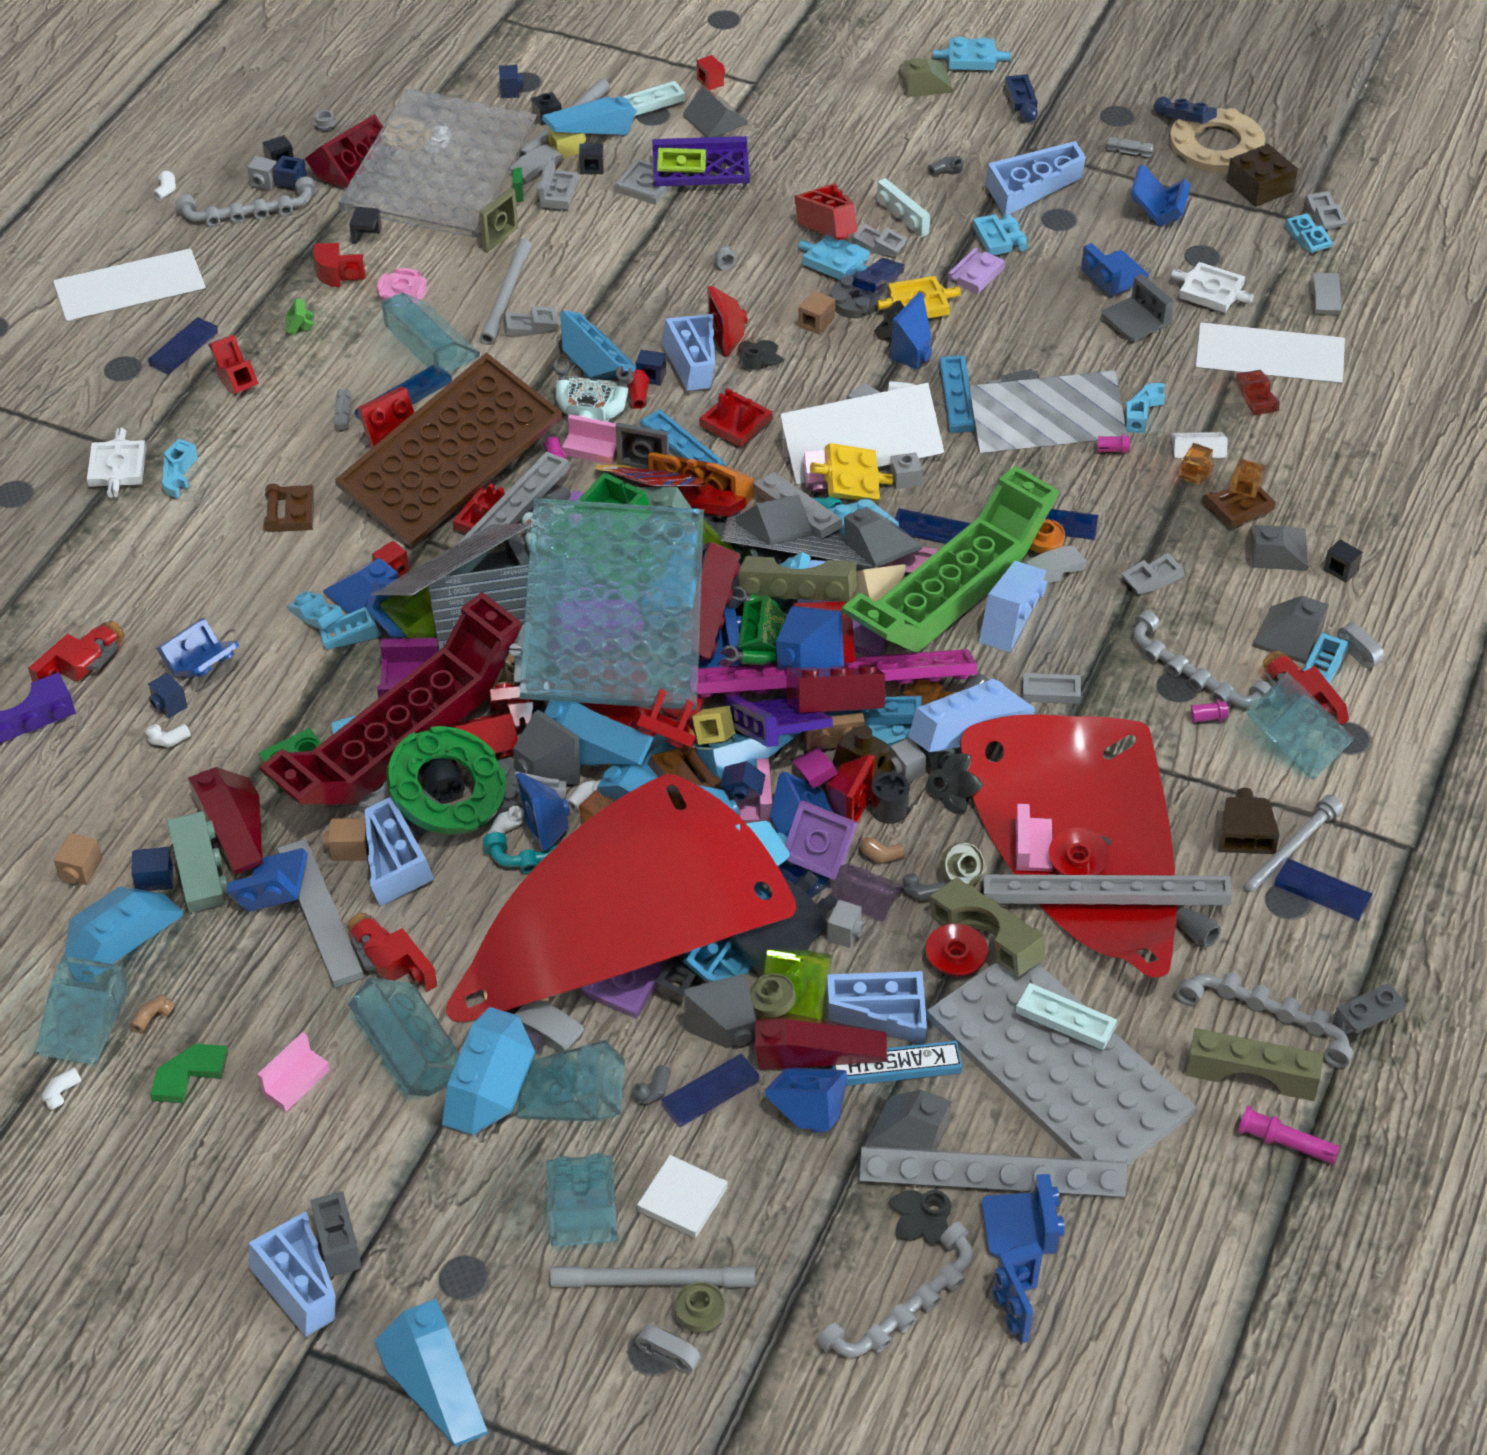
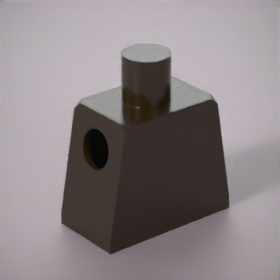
(859, 743)
(1248, 825)

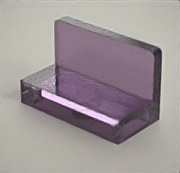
(866, 890)

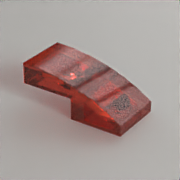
(1256, 392)

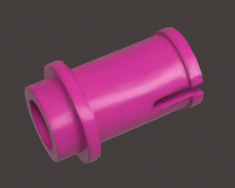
(1114, 444)
(554, 447)
(1209, 711)

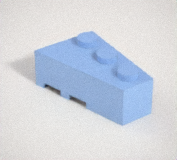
(691, 349)
(1011, 605)
(393, 853)
(880, 1002)
(294, 1274)

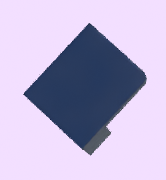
(152, 869)

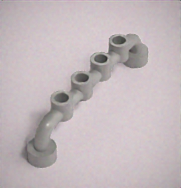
(260, 208)
(1176, 664)
(1338, 1051)
(902, 1315)

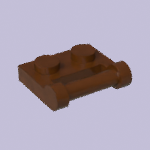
(298, 508)
(1238, 508)
(673, 763)

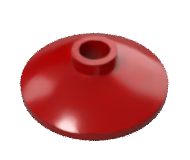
(1079, 844)
(956, 940)

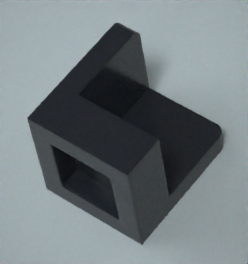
(364, 220)

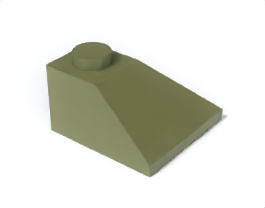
(925, 77)
(498, 219)

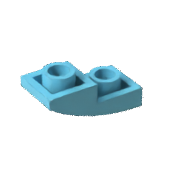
(1307, 234)
(314, 610)

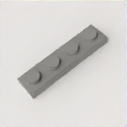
(821, 519)

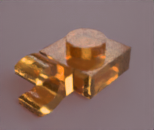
(928, 690)

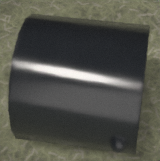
(442, 779)
(889, 797)

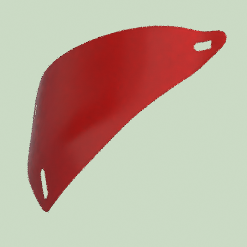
(1062, 775)
(624, 896)

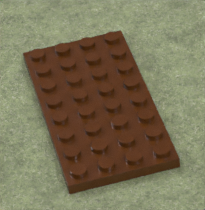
(448, 449)

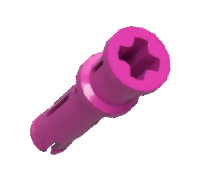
(1272, 1130)

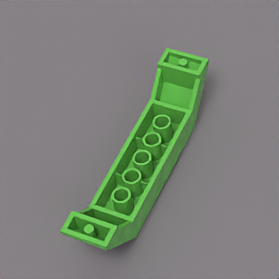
(963, 568)

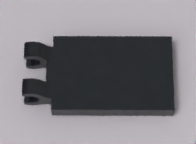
(788, 934)

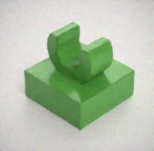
(298, 317)

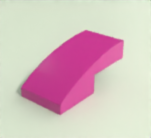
(815, 767)

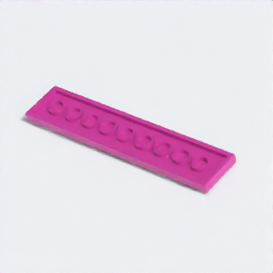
(897, 667)

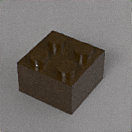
(1262, 175)

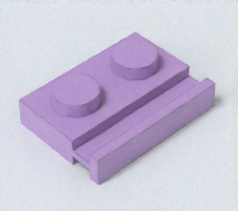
(976, 270)

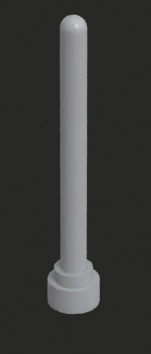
(1327, 810)

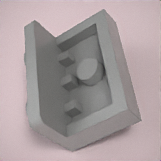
(556, 187)

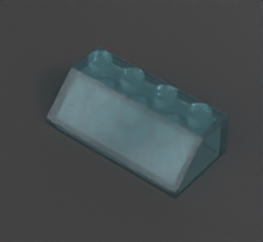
(426, 333)
(405, 1035)

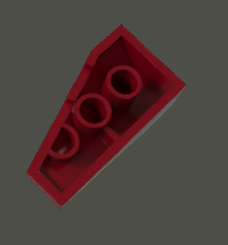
(343, 155)
(235, 814)
(813, 1042)

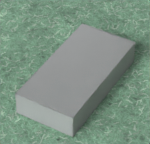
(1051, 688)

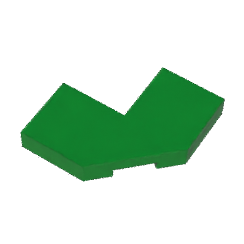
(196, 1061)

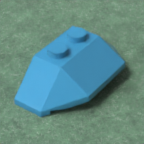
(591, 348)
(119, 924)
(720, 958)
(488, 1072)

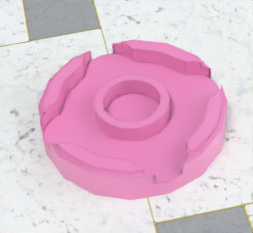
(400, 281)

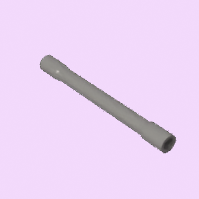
(592, 94)
(493, 323)
(578, 1276)

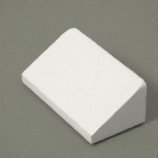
(1214, 440)

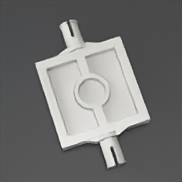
(1211, 287)
(116, 463)

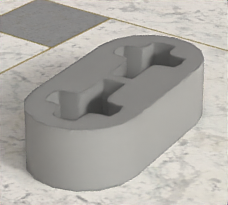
(1361, 645)
(668, 1349)

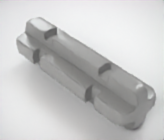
(1130, 147)
(342, 409)

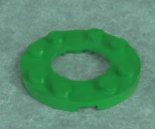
(453, 745)

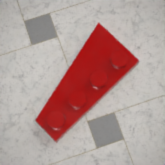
(710, 499)

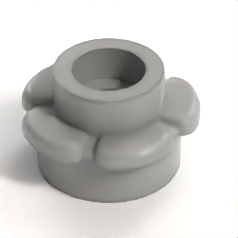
(324, 120)
(726, 262)

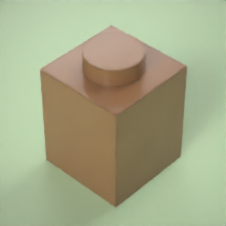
(816, 312)
(347, 839)
(78, 859)

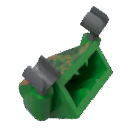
(759, 630)

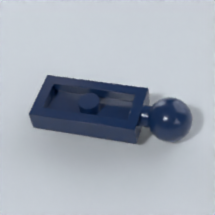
(1022, 96)
(1184, 110)

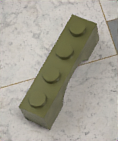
(826, 582)
(1016, 943)
(1289, 1068)

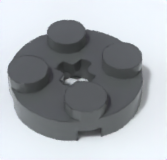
(853, 308)

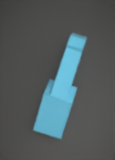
(1137, 408)
(177, 461)

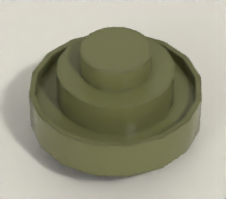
(963, 862)
(772, 995)
(699, 1307)

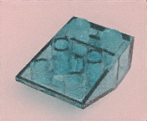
(1300, 725)
(81, 1009)
(574, 1085)
(581, 1200)

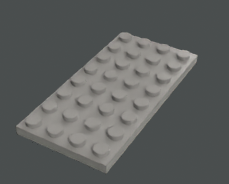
(1084, 1097)

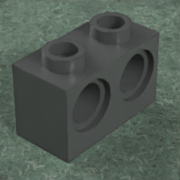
(336, 1234)

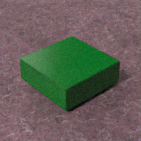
(517, 181)

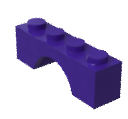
(45, 704)

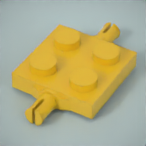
(934, 295)
(851, 472)

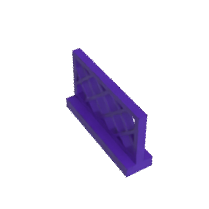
(719, 150)
(771, 718)

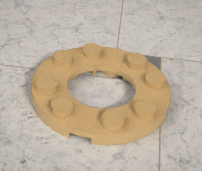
(1217, 161)

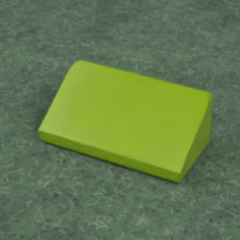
(681, 160)

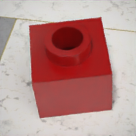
(710, 72)
(394, 556)

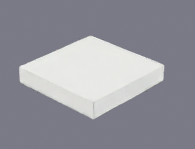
(682, 1196)

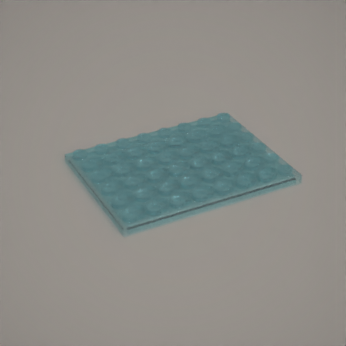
(612, 604)

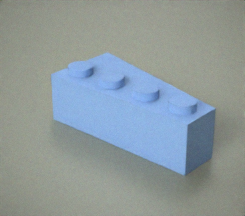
(1033, 175)
(943, 721)

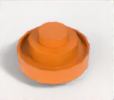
(1049, 537)

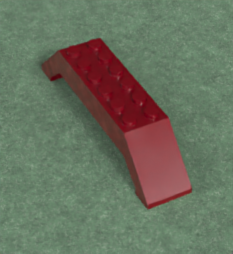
(432, 695)

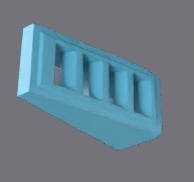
(358, 625)
(1330, 644)

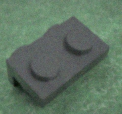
(1368, 1009)

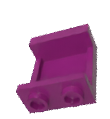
(403, 657)

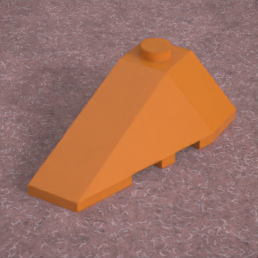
(714, 474)

